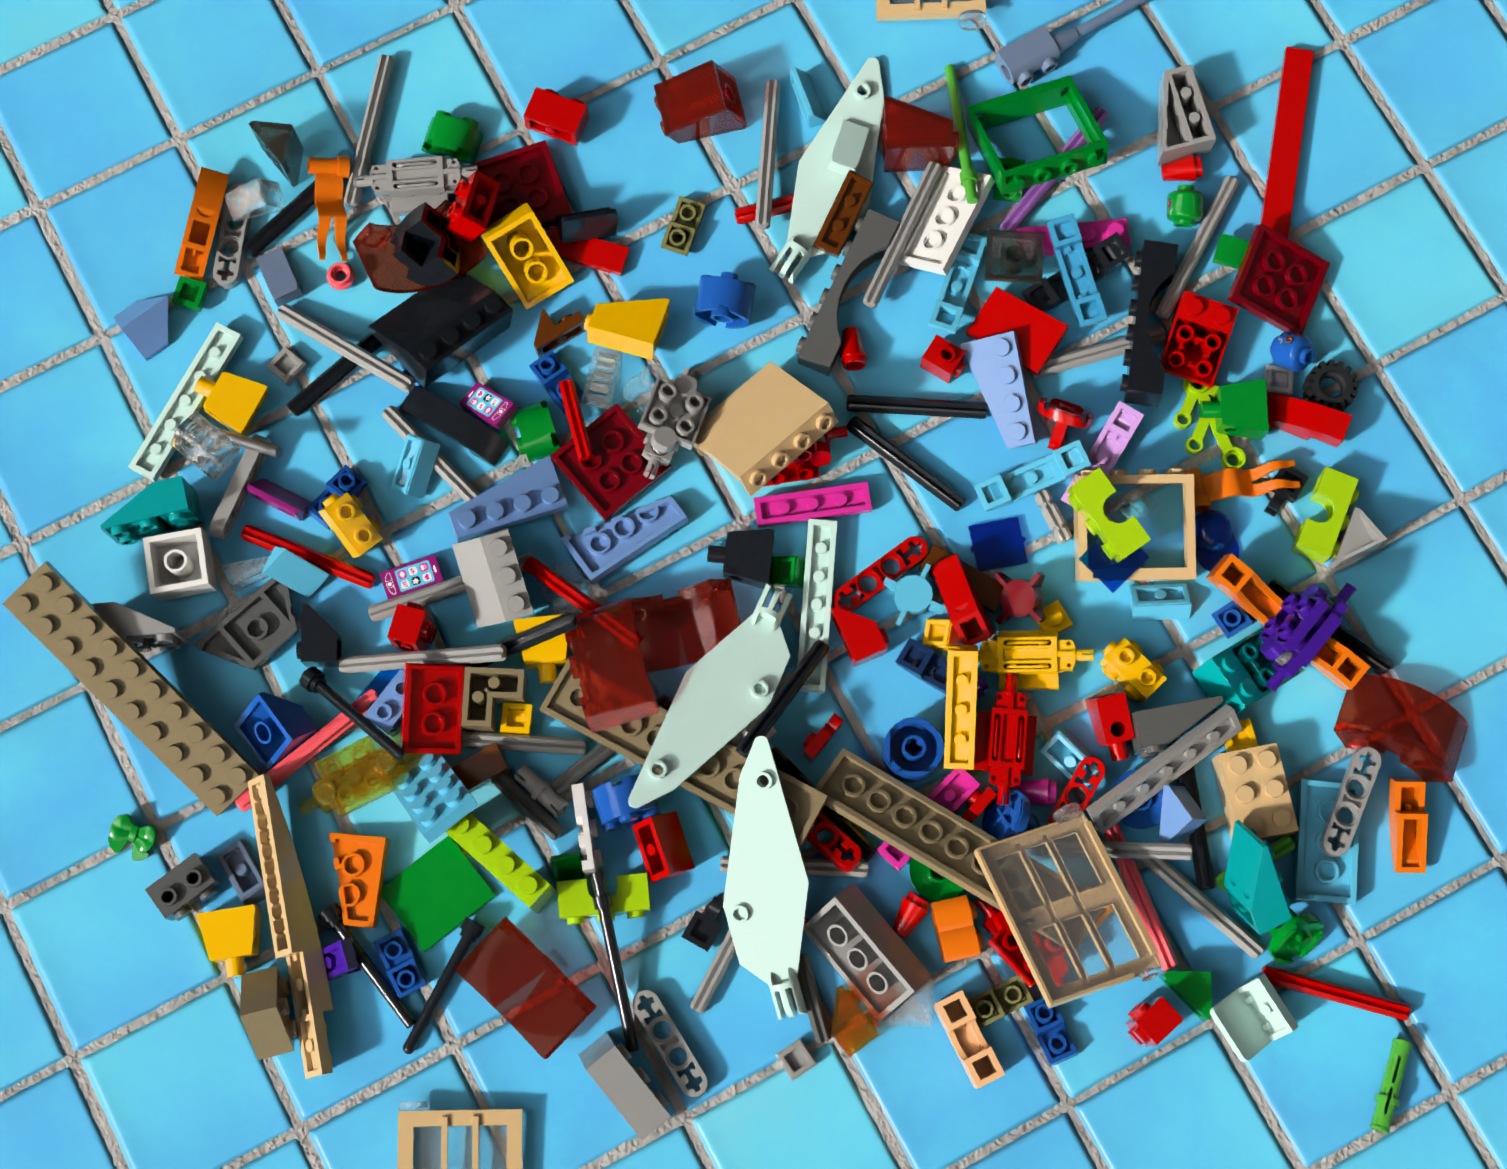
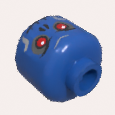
(1292, 351)

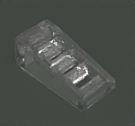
(603, 360)
(1143, 495)
(245, 572)

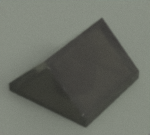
(281, 146)
(1013, 256)

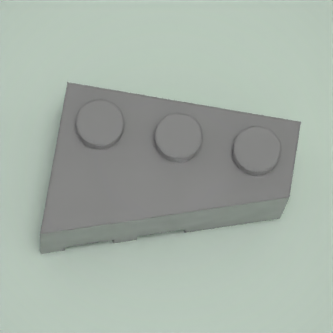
(1182, 117)

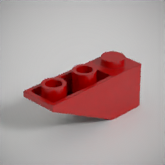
(962, 601)

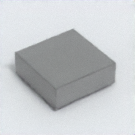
(287, 366)
(1279, 380)
(796, 1059)

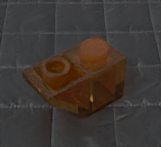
(849, 1024)

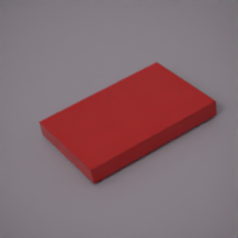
(1036, 331)
(432, 708)

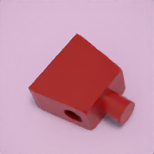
(1111, 710)

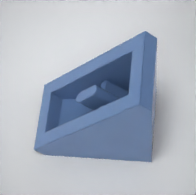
(1178, 815)

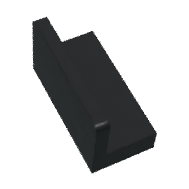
(587, 225)

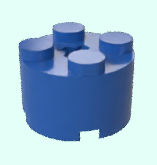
(725, 300)
(926, 739)
(613, 805)

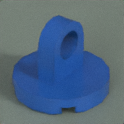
(1011, 819)

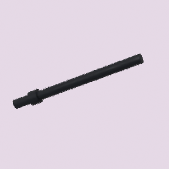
(602, 903)

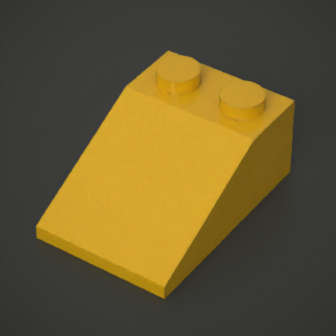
(526, 256)

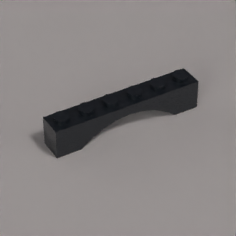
(1144, 371)

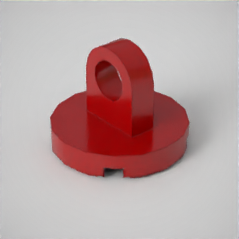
(1064, 414)

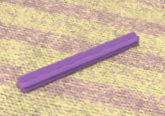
(1038, 191)

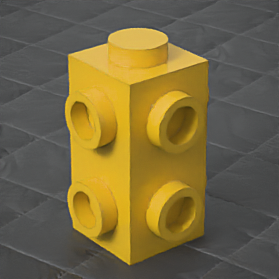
(350, 524)
(1134, 671)

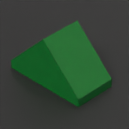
(1193, 989)

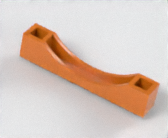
(1262, 603)

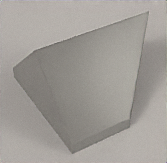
(1358, 539)

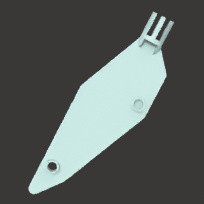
(717, 700)
(766, 883)

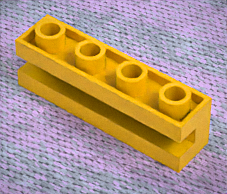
(960, 706)

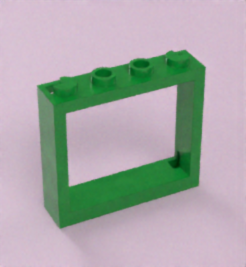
(1027, 103)

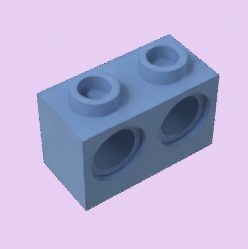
(387, 708)

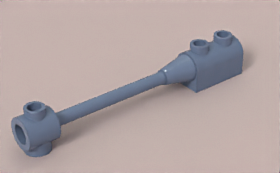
(1041, 50)

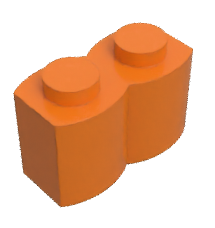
(956, 929)

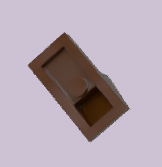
(553, 336)

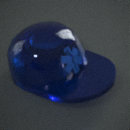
(1213, 538)

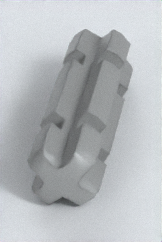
(1053, 516)

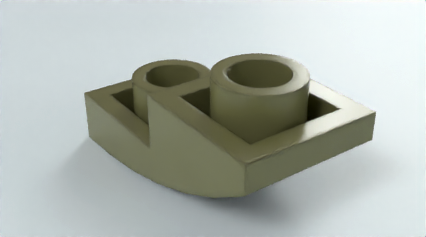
(683, 226)
(1000, 1000)

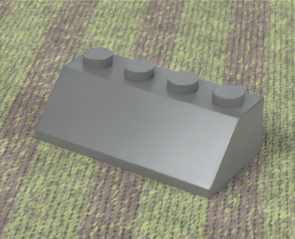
(866, 951)

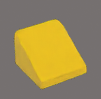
(939, 634)

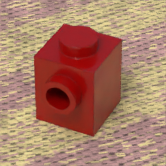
(943, 359)

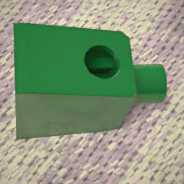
(1239, 409)

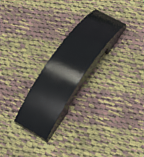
(1102, 261)
(455, 424)

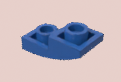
(549, 372)
(343, 481)
(1232, 619)
(400, 963)
(1050, 1032)

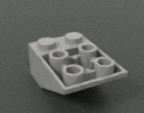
(140, 629)

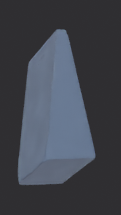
(279, 277)
(243, 872)

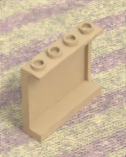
(764, 426)

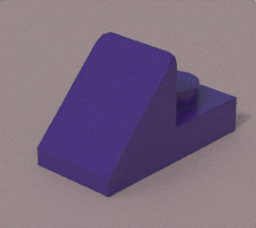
(340, 959)

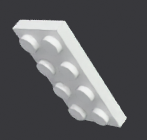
(944, 223)

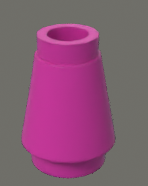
(1040, 791)

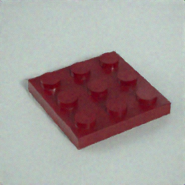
(529, 178)
(1278, 280)
(617, 465)

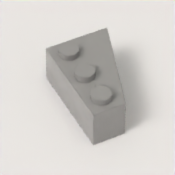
(625, 1085)

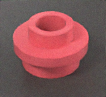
(337, 269)

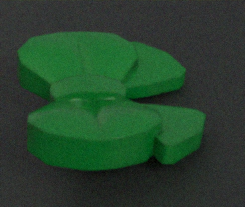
(124, 830)

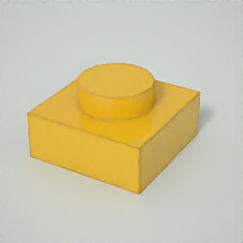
(1055, 618)
(516, 718)
(1244, 739)

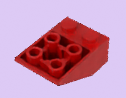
(1197, 338)

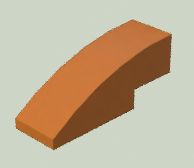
(1408, 824)

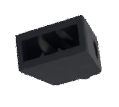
(745, 556)

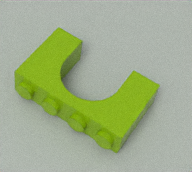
(502, 862)

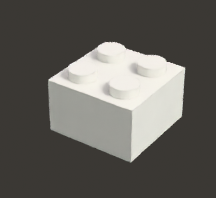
(179, 564)

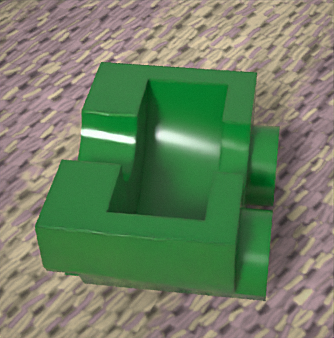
(453, 137)
(536, 431)

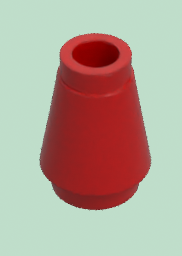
(1183, 169)
(853, 352)
(910, 914)

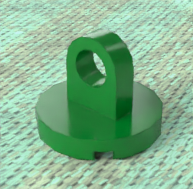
(1295, 937)

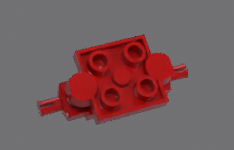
(806, 464)
(1005, 740)
(1004, 941)

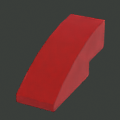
(1307, 419)

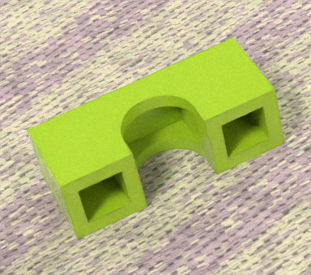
(1335, 493)
(1118, 538)
(631, 899)

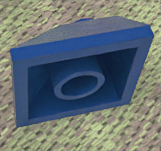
(274, 728)

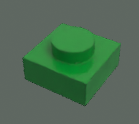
(190, 294)

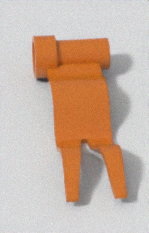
(329, 199)
(1237, 482)

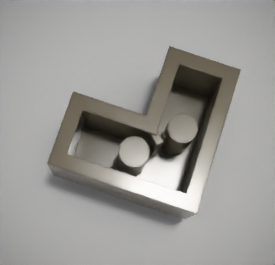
(485, 689)
(267, 1012)

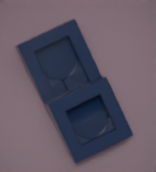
(924, 664)

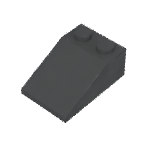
(1162, 725)

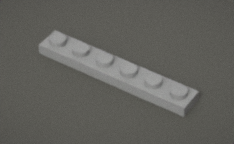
(1164, 768)

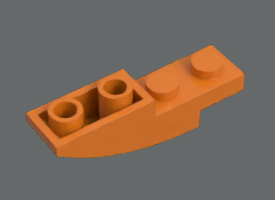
(201, 224)

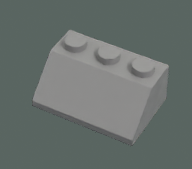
(493, 578)

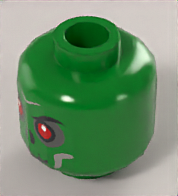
(1185, 206)

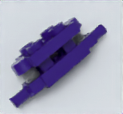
(1301, 629)

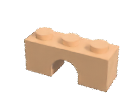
(968, 1040)

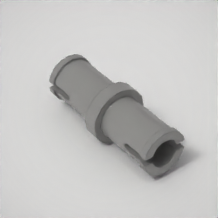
(541, 791)

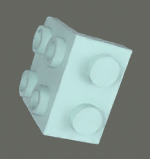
(1252, 1017)

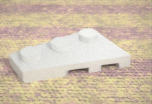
(588, 829)

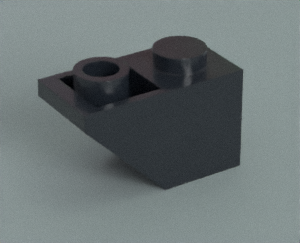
(319, 641)

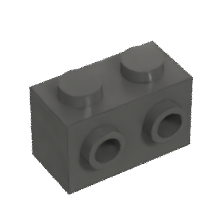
(184, 887)

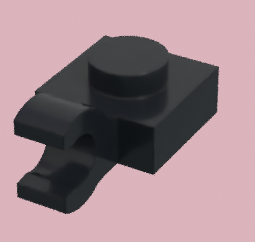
(1283, 494)
(703, 928)

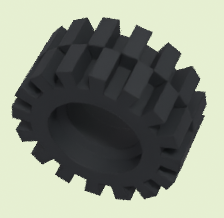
(1337, 373)

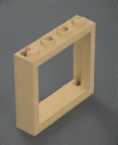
(1145, 476)

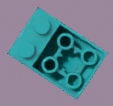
(154, 511)
(1238, 674)
(1255, 881)

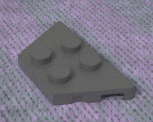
(254, 628)

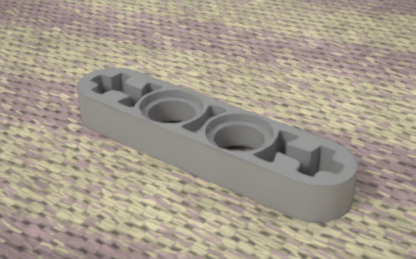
(228, 236)
(237, 491)
(1353, 803)
(673, 1041)

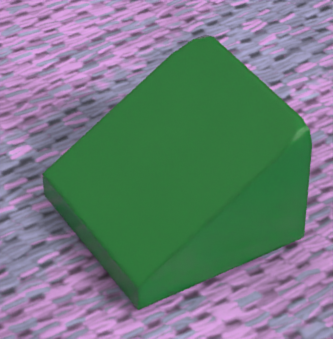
(788, 572)
(567, 866)

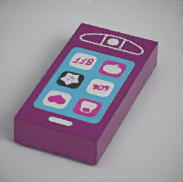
(488, 405)
(411, 576)

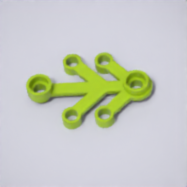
(1223, 440)

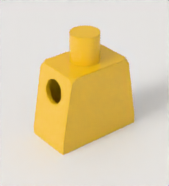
(232, 400)
(545, 655)
(231, 936)

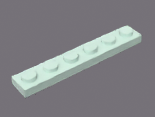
(210, 363)
(817, 596)

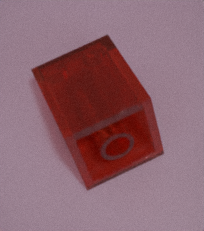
(699, 104)
(915, 137)

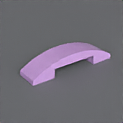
(1111, 440)

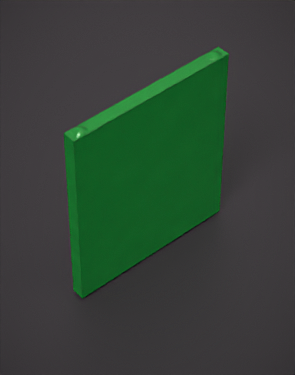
(437, 893)

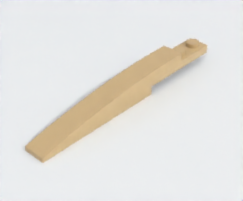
(293, 926)

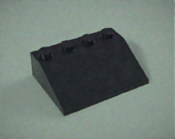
(442, 326)

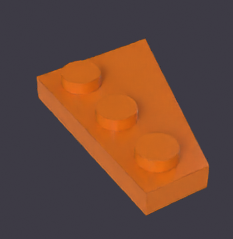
(360, 873)

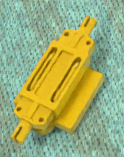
(1033, 656)

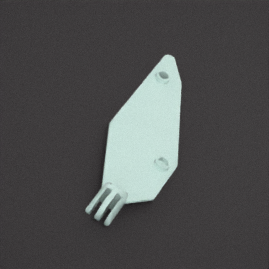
(815, 184)

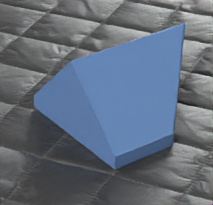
(146, 325)

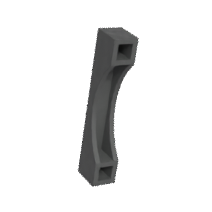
(823, 341)

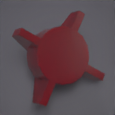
(1021, 597)

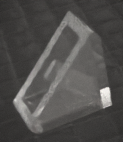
(255, 199)
(917, 1010)

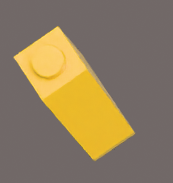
(628, 325)

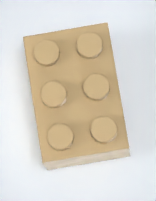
(1255, 791)

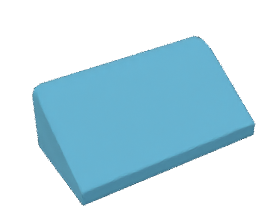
(807, 98)
(415, 466)
(294, 572)
(1160, 602)
(1066, 754)

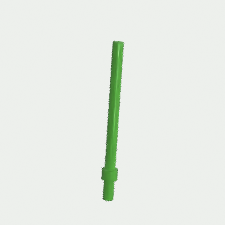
(968, 175)

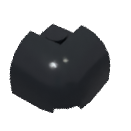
(427, 247)

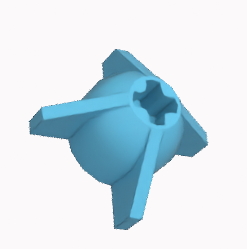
(913, 595)

